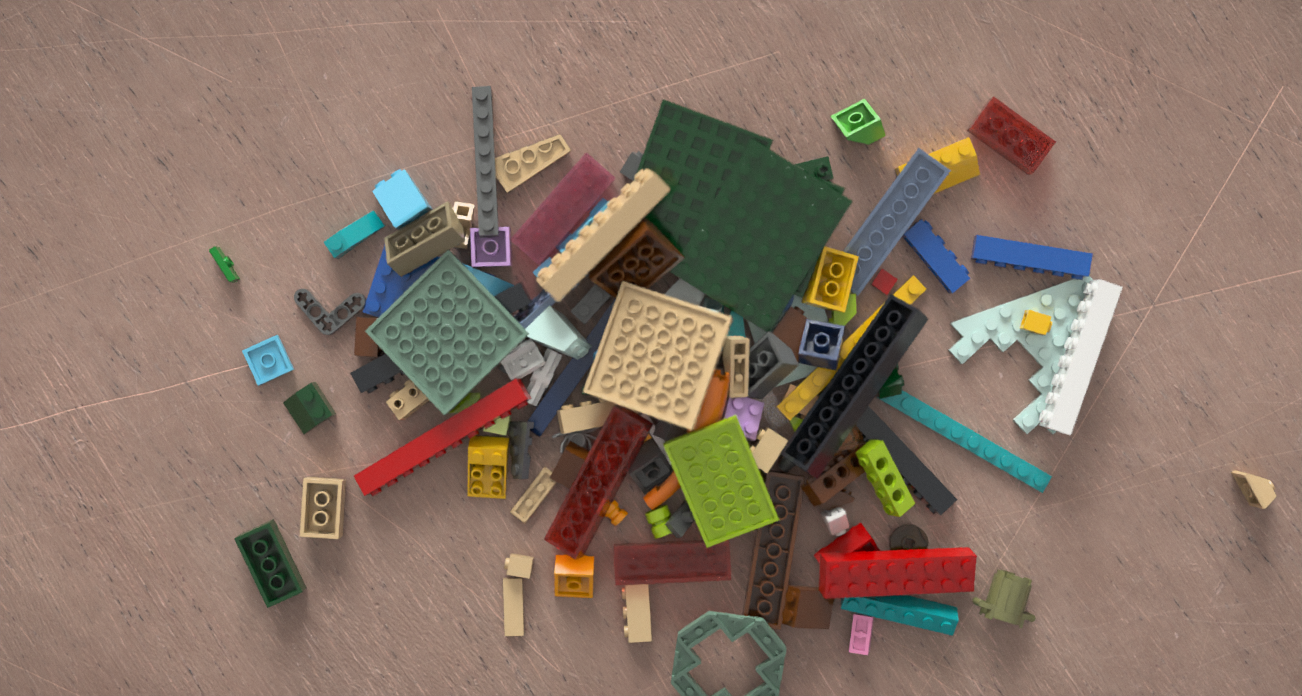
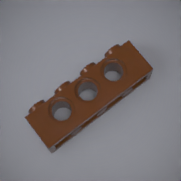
(815, 489)

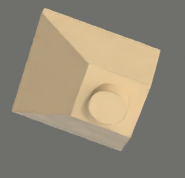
(1257, 490)

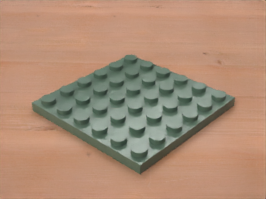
(447, 332)

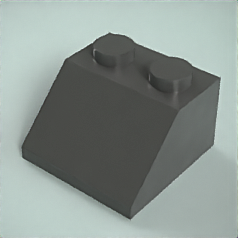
(650, 467)

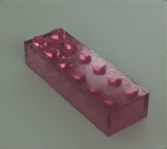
(563, 209)

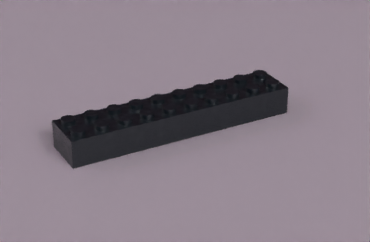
(854, 386)

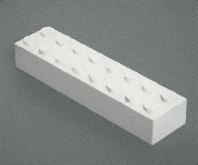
(1080, 356)

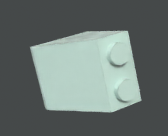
(558, 333)

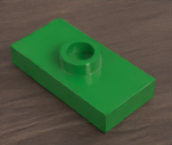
(225, 264)

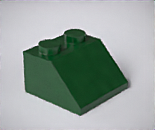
(309, 407)

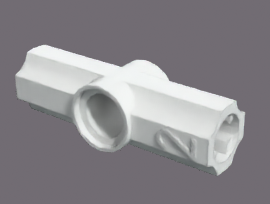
(543, 376)

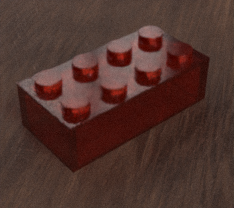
(1011, 136)

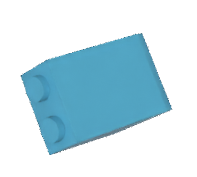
(401, 199)

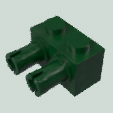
(818, 167)

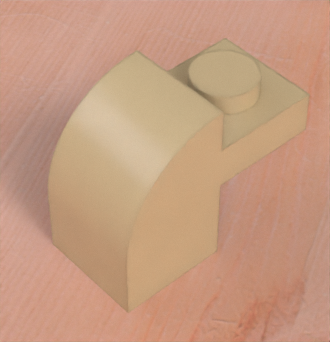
(465, 214)

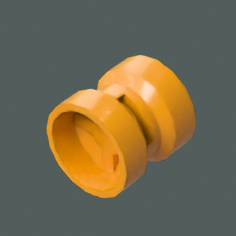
(615, 513)

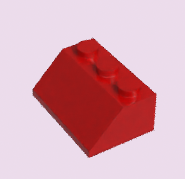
(854, 540)

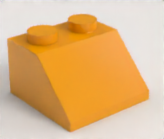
(574, 576)

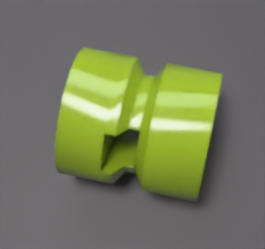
(658, 520)

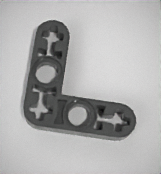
(332, 317)

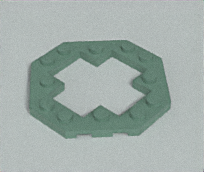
(734, 627)

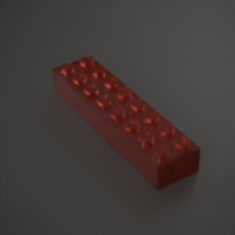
(598, 481)

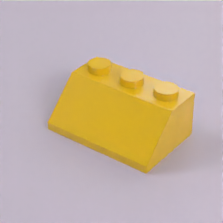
(831, 280)

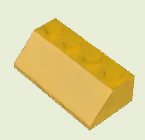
(959, 159)

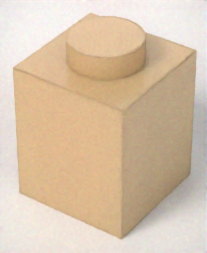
(519, 565)

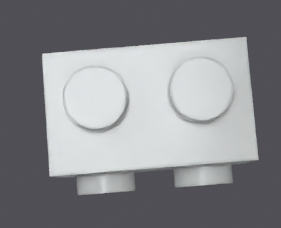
(523, 360)

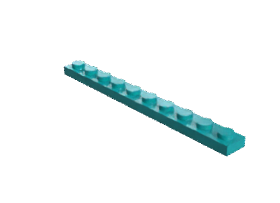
(969, 440)

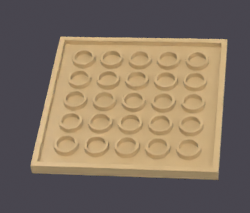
(658, 355)

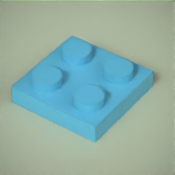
(268, 360)

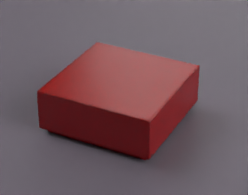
(884, 281)

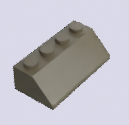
(423, 239)

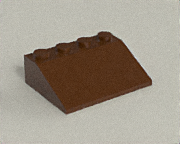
(637, 258)

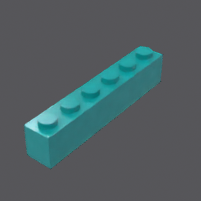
(907, 611)

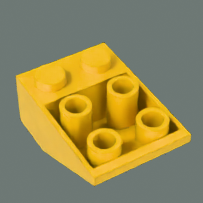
(487, 467)

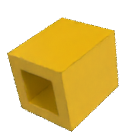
(1036, 322)

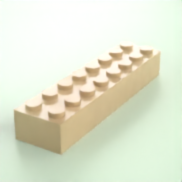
(602, 234)

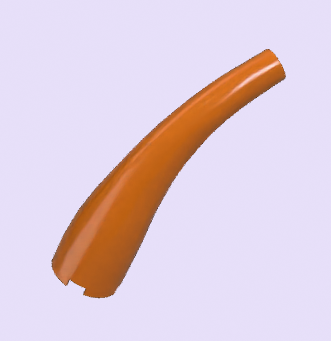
(710, 413)

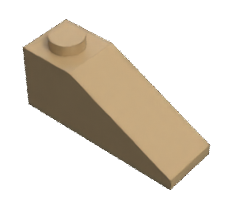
(737, 364)

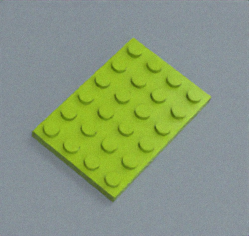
(721, 481)

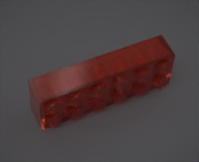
(671, 562)

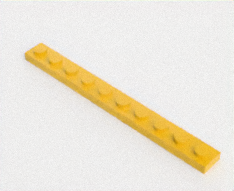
(820, 377)

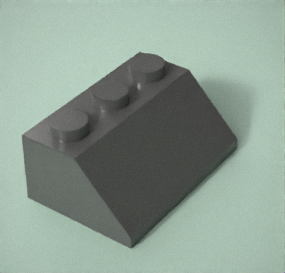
(768, 365)

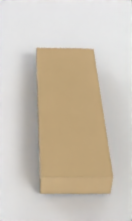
(534, 495)
(513, 606)

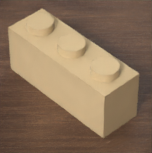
(637, 613)

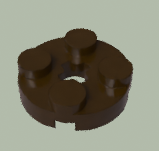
(910, 532)

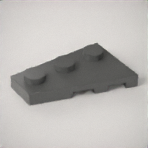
(520, 441)

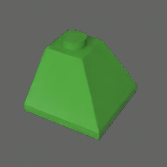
(859, 123)

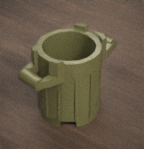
(1007, 599)

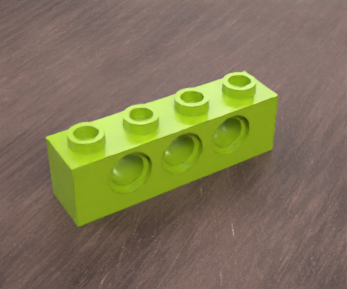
(885, 478)

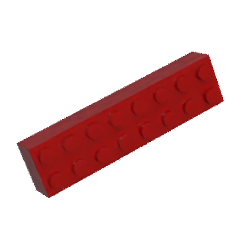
(897, 572)

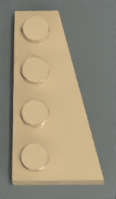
(523, 164)

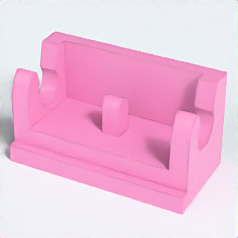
(861, 634)

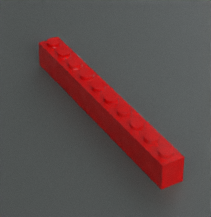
(443, 436)

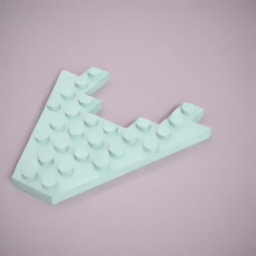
(1002, 327)

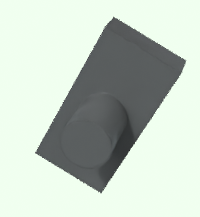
(680, 520)

